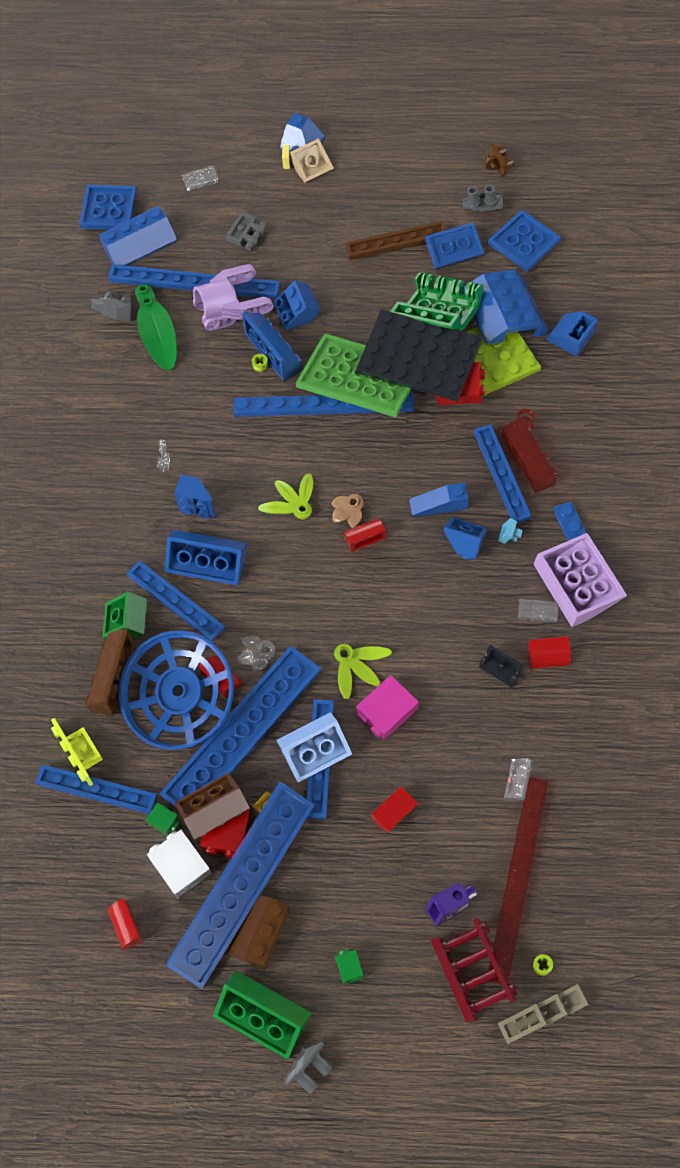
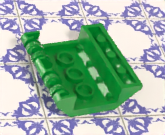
(444, 304)

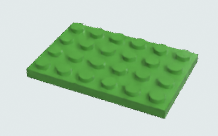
(334, 375)

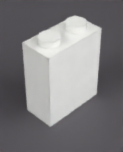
(178, 863)

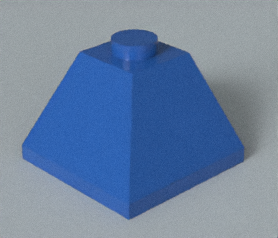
(300, 132)
(465, 537)

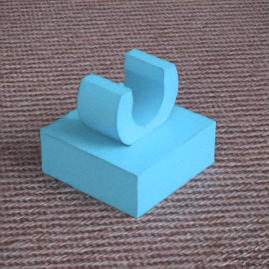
(509, 531)

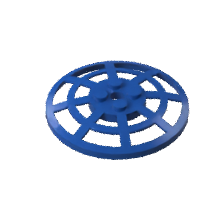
(166, 687)

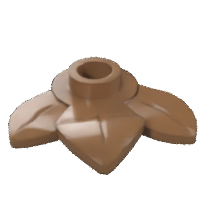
(346, 511)

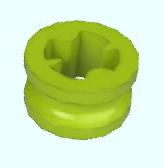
(259, 358)
(536, 965)

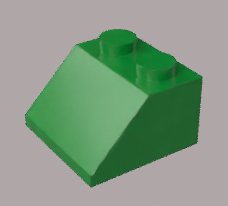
(125, 612)

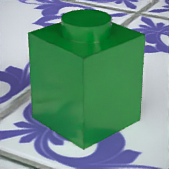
(163, 820)
(349, 966)

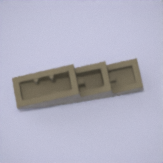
(543, 1014)

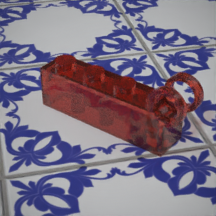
(528, 453)

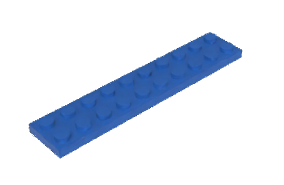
(245, 725)
(239, 885)

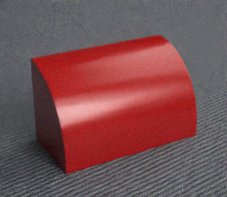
(365, 534)
(549, 652)
(218, 667)
(393, 810)
(124, 924)

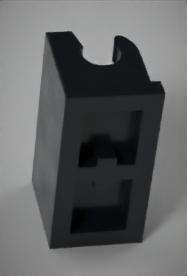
(501, 666)

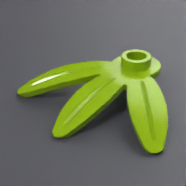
(295, 501)
(353, 662)

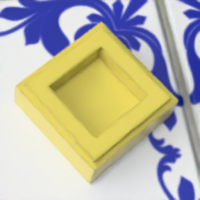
(286, 156)

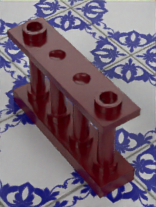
(461, 988)

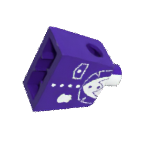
(449, 902)

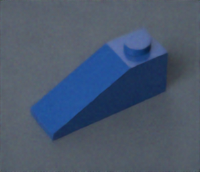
(441, 500)

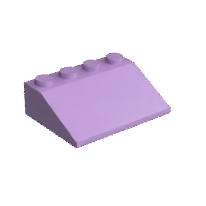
(579, 579)

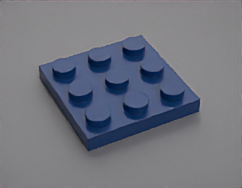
(107, 206)
(524, 240)

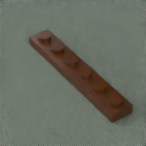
(392, 241)

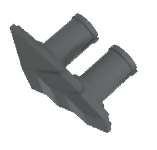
(484, 201)
(112, 307)
(308, 1055)

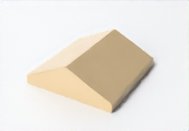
(311, 161)

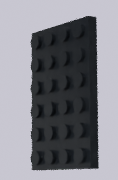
(419, 355)

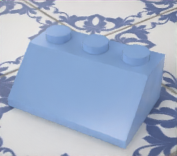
(314, 747)

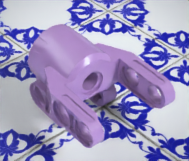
(220, 298)

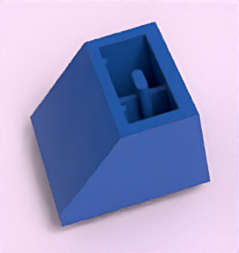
(296, 305)
(573, 332)
(193, 498)

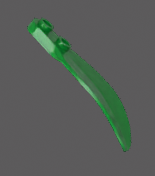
(156, 328)

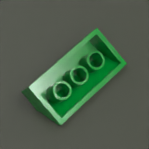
(261, 1014)

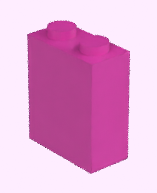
(386, 708)

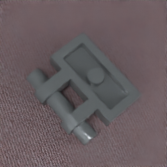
(241, 228)

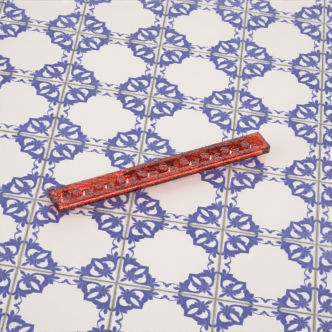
(518, 875)

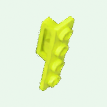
(81, 749)

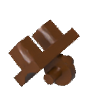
(495, 159)

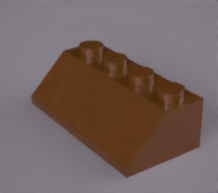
(110, 665)

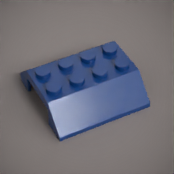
(506, 307)

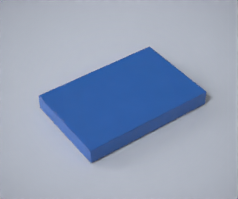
(454, 246)

